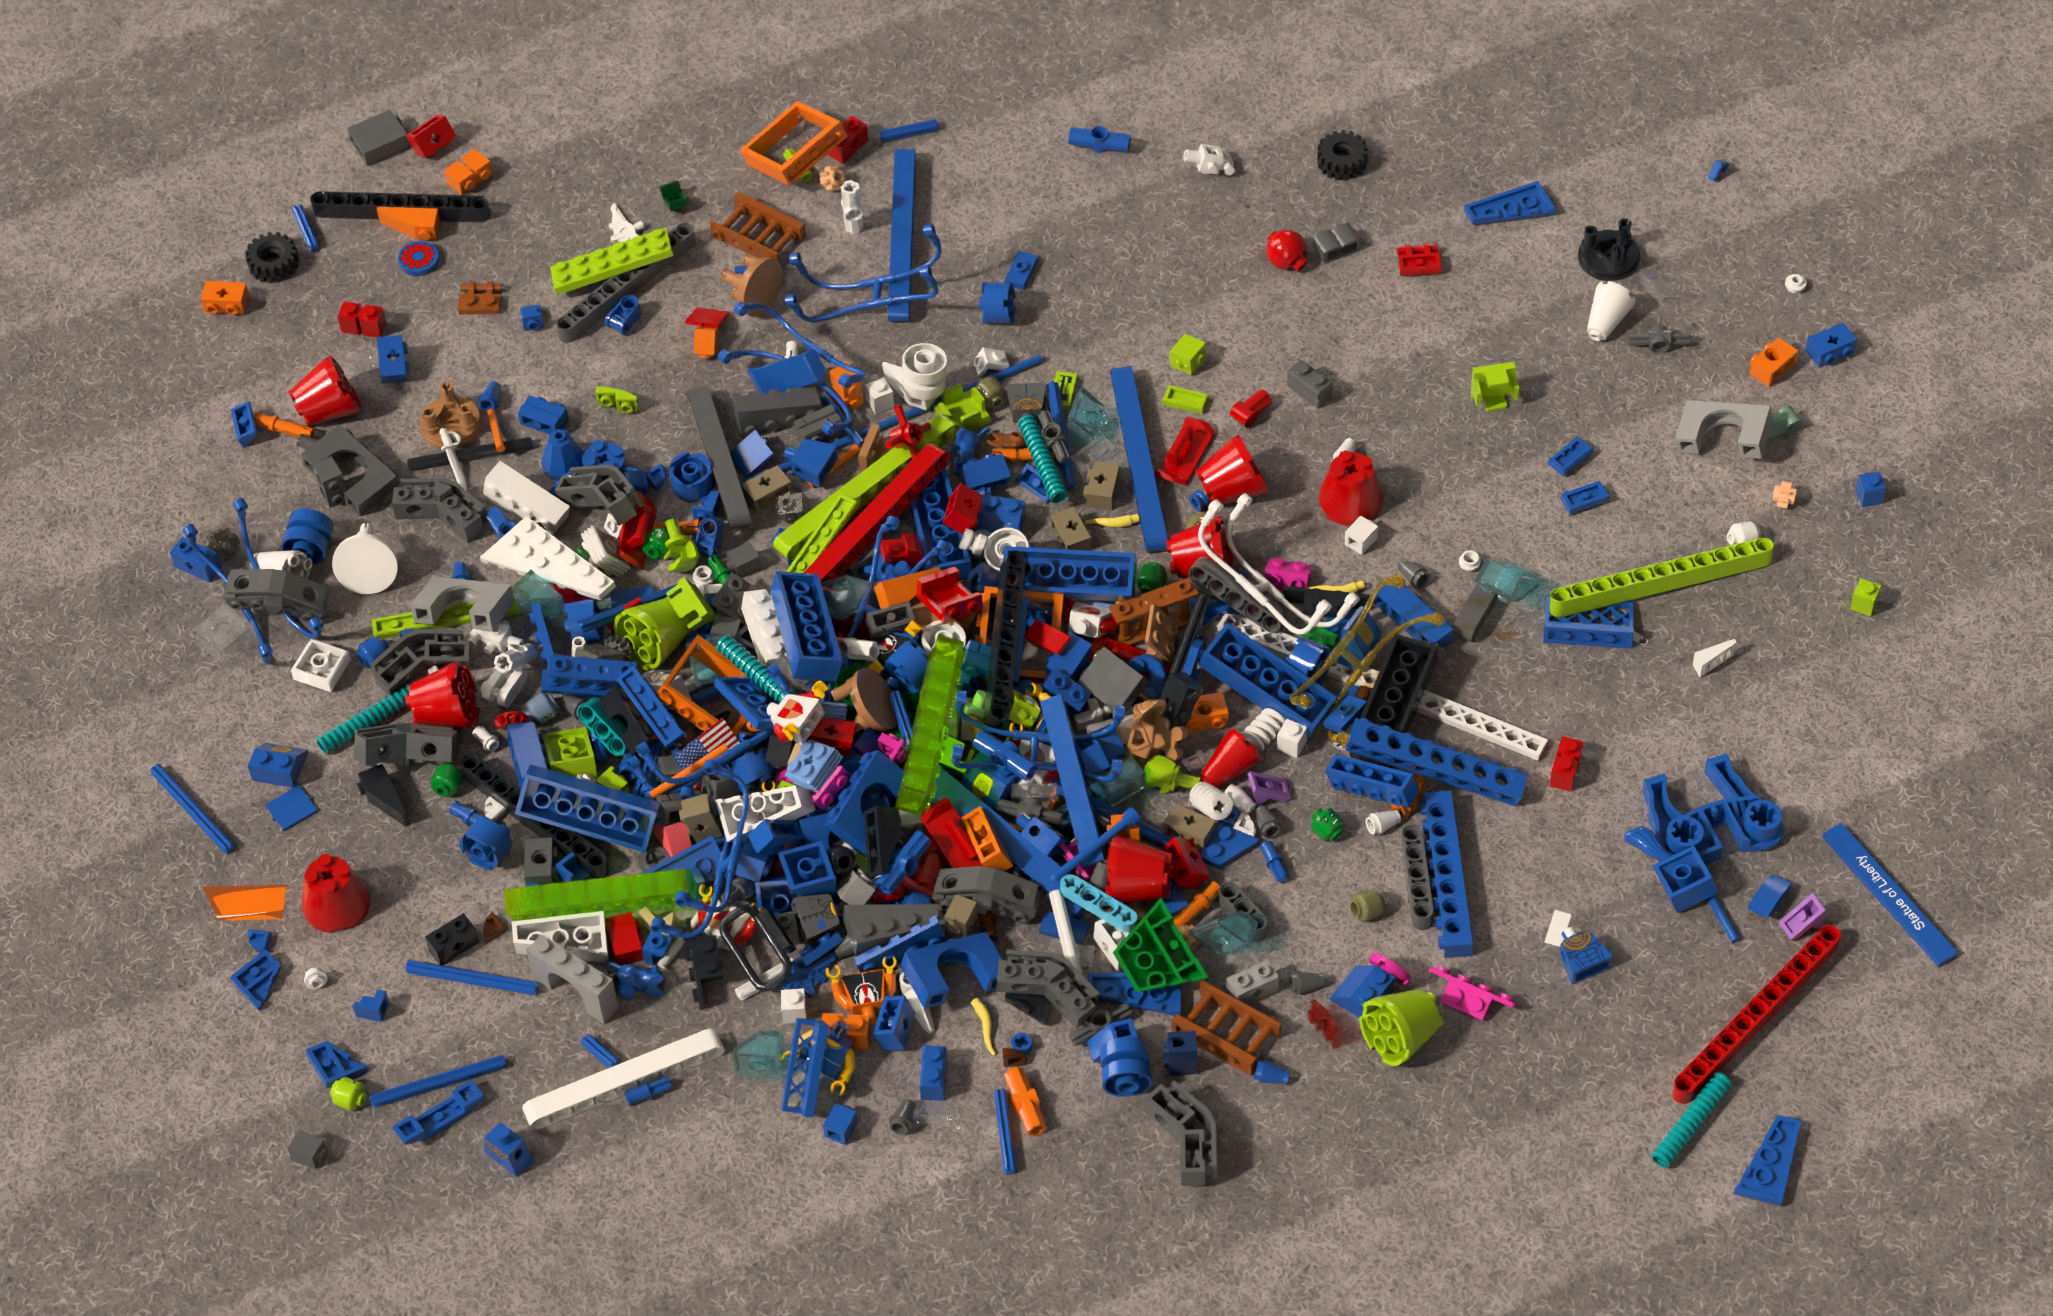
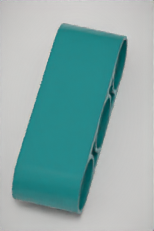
(596, 721)

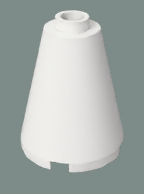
(1608, 309)
(938, 628)

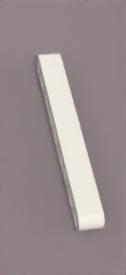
(625, 1076)

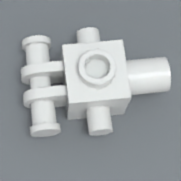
(1210, 159)
(495, 640)

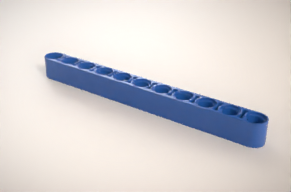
(902, 231)
(1139, 459)

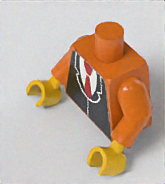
(864, 991)

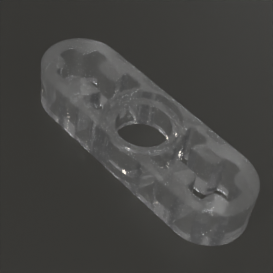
(359, 359)

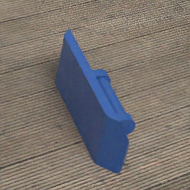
(788, 373)

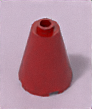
(1230, 760)

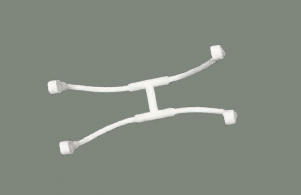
(1264, 585)

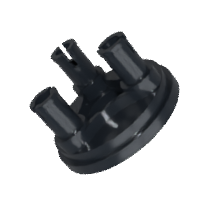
(1609, 253)

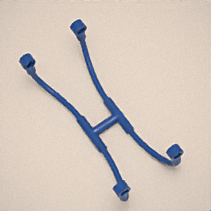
(925, 272)
(845, 380)
(891, 523)
(265, 649)
(1034, 738)
(724, 759)
(727, 862)

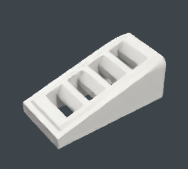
(1711, 657)

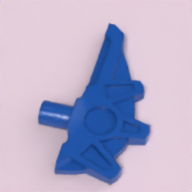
(808, 977)

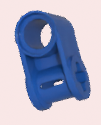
(624, 314)
(707, 541)

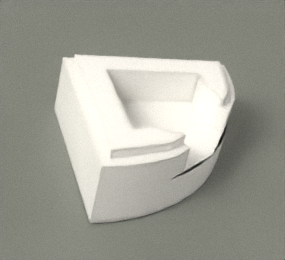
(493, 809)
(1245, 824)

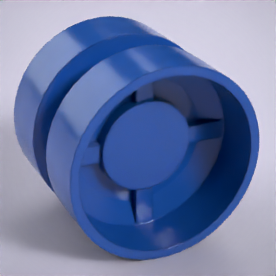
(309, 533)
(1125, 1067)

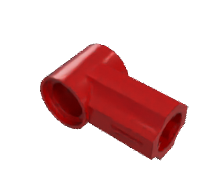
(1248, 411)

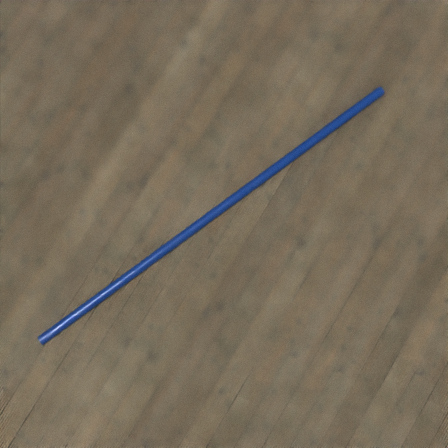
(912, 412)

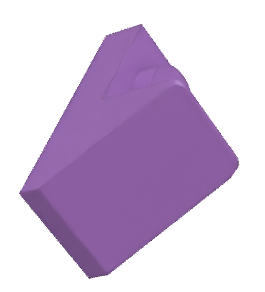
(1268, 787)
(1803, 917)

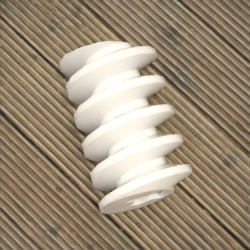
(1263, 729)
(1211, 801)

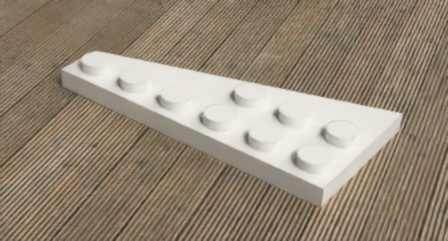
(533, 548)

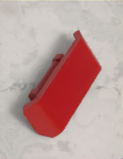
(1186, 451)
(635, 531)
(1121, 650)
(950, 834)

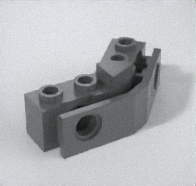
(599, 487)
(443, 501)
(276, 592)
(439, 650)
(405, 742)
(991, 890)
(1049, 976)
(1176, 1113)

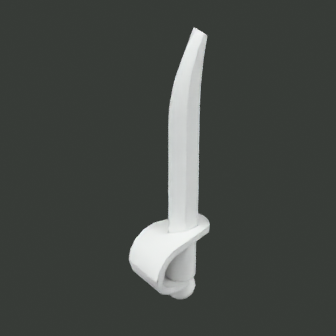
(450, 447)

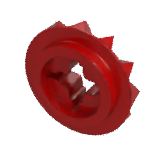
(513, 717)

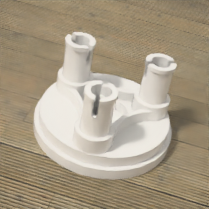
(365, 562)

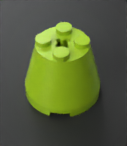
(652, 632)
(1400, 1024)

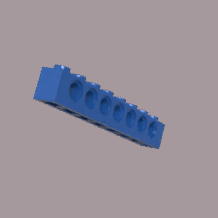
(1425, 766)
(1459, 943)

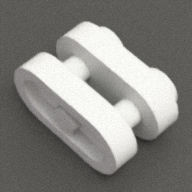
(503, 686)

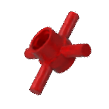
(907, 434)

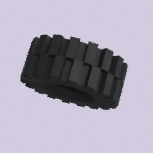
(1342, 166)
(268, 247)

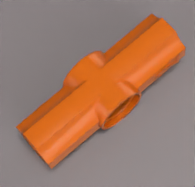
(1025, 1101)

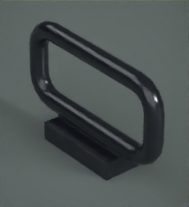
(775, 936)

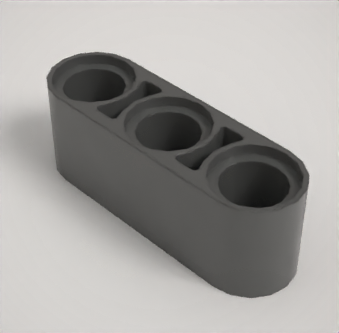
(1474, 613)
(1240, 901)

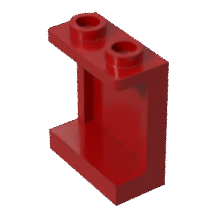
(947, 596)

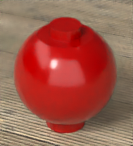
(1287, 250)

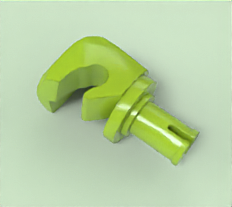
(680, 548)
(1167, 775)

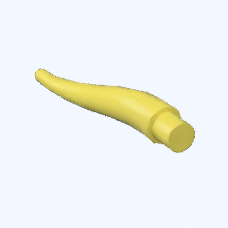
(1118, 522)
(1352, 587)
(985, 1017)

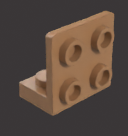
(872, 448)
(1160, 635)

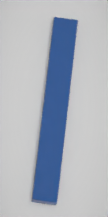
(1071, 776)

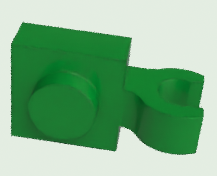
(1322, 637)

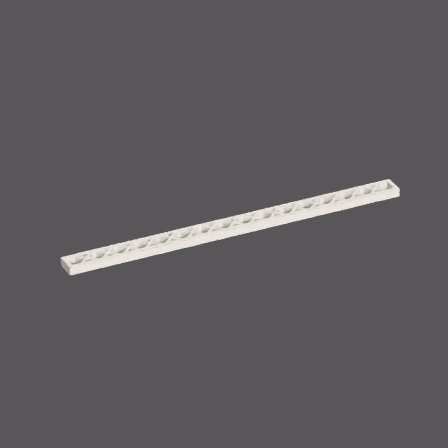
(1438, 712)

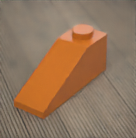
(414, 222)
(899, 589)
(986, 841)

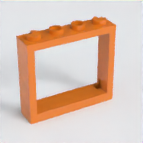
(806, 156)
(982, 621)
(685, 707)

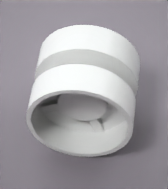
(924, 371)
(995, 545)

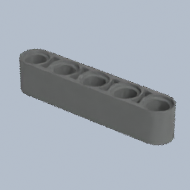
(1226, 592)
(1413, 869)

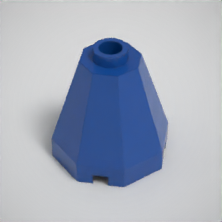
(561, 454)

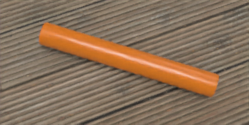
(496, 430)

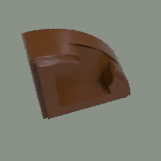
(492, 927)
(1013, 1057)

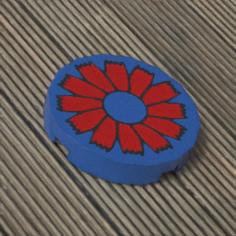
(418, 258)

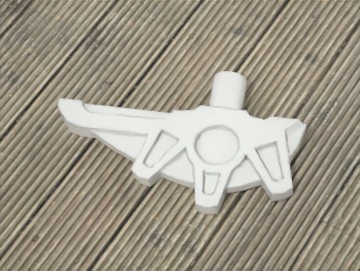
(622, 229)

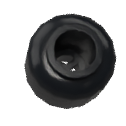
(841, 859)

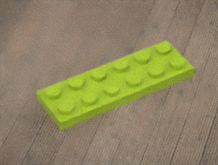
(611, 261)

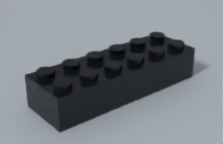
(1399, 687)

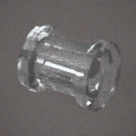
(1193, 762)

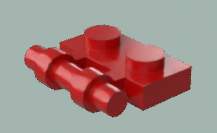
(1418, 259)

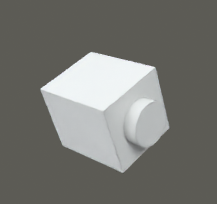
(879, 395)
(1361, 535)
(1291, 738)
(793, 1005)

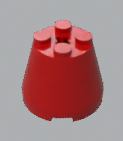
(325, 394)
(1231, 473)
(1350, 489)
(1187, 547)
(445, 698)
(1138, 872)
(333, 895)

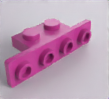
(894, 748)
(1467, 997)

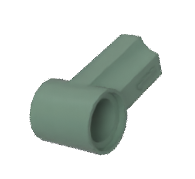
(1785, 421)

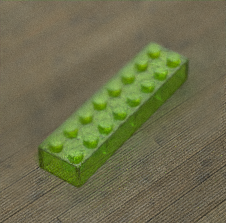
(930, 725)
(596, 893)

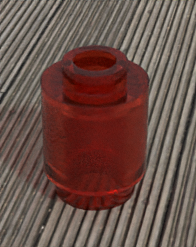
(928, 870)

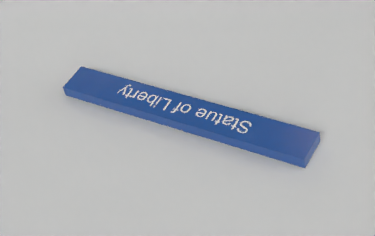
(1890, 895)

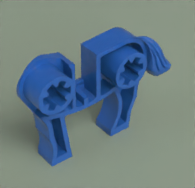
(1751, 821)

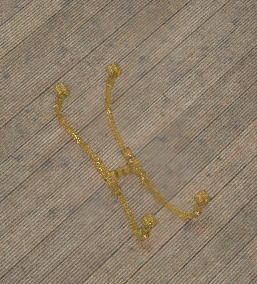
(1360, 666)

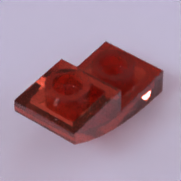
(1323, 1021)

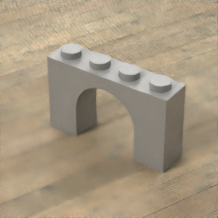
(1702, 416)
(440, 593)
(552, 962)

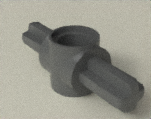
(1659, 339)
(1056, 443)
(1032, 808)
(741, 889)
(1099, 1016)

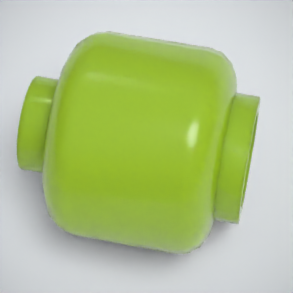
(348, 1094)

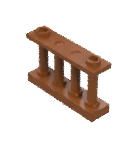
(759, 214)
(1139, 606)
(1224, 1048)

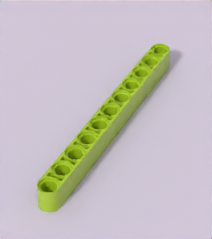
(864, 486)
(1661, 577)

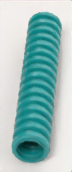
(1042, 459)
(750, 666)
(363, 720)
(1691, 1120)

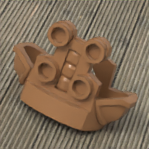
(1155, 734)

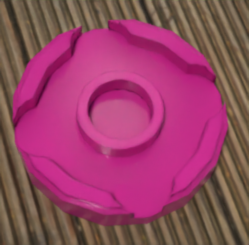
(1391, 967)

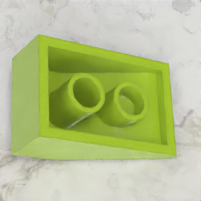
(570, 752)

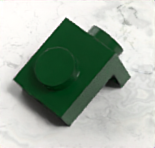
(673, 196)

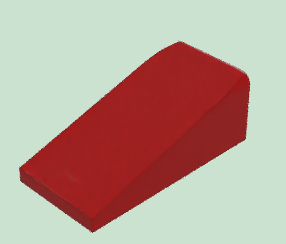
(1046, 637)

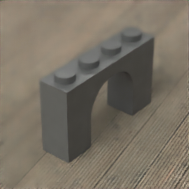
(343, 446)

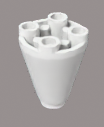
(290, 561)

